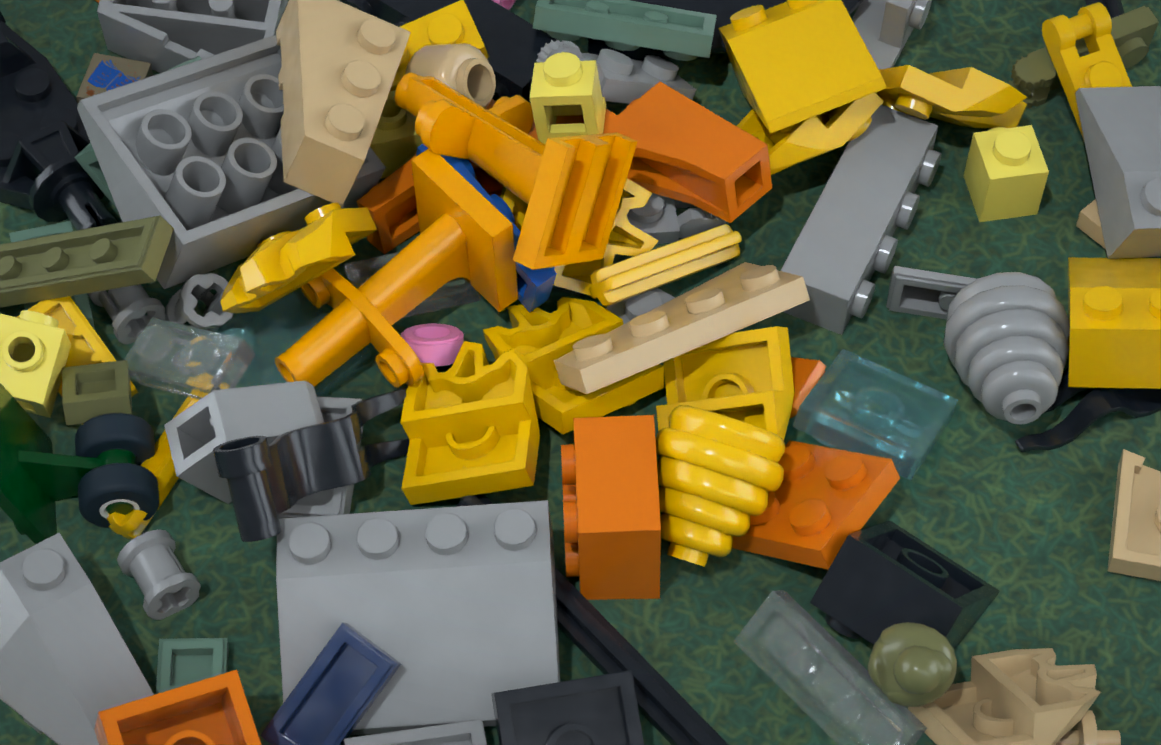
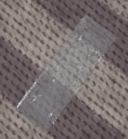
(823, 676)

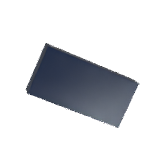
(333, 692)

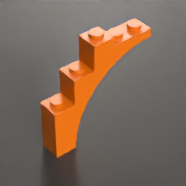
(678, 155)

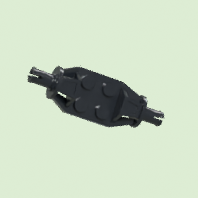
(41, 138)

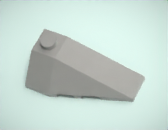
(60, 646)

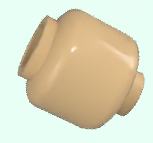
(458, 67)

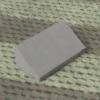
(923, 291)

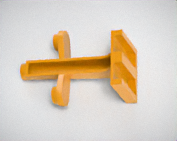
(567, 182)
(457, 239)

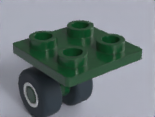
(102, 473)

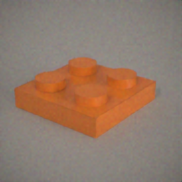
(818, 503)

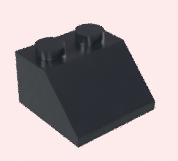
(896, 578)

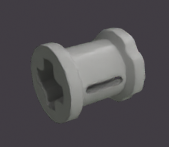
(182, 304)
(128, 310)
(158, 574)

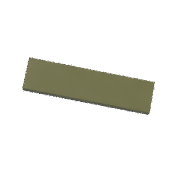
(83, 261)

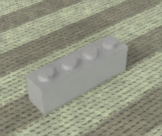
(858, 215)

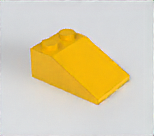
(799, 60)
(1114, 322)

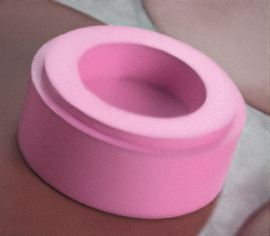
(434, 342)

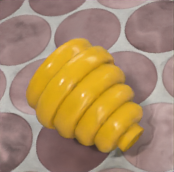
(712, 480)

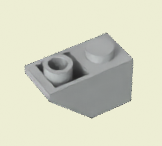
(235, 415)

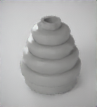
(1009, 344)

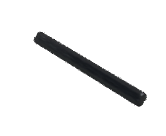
(614, 654)

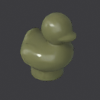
(912, 664)

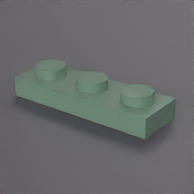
(629, 25)

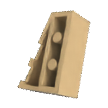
(334, 91)

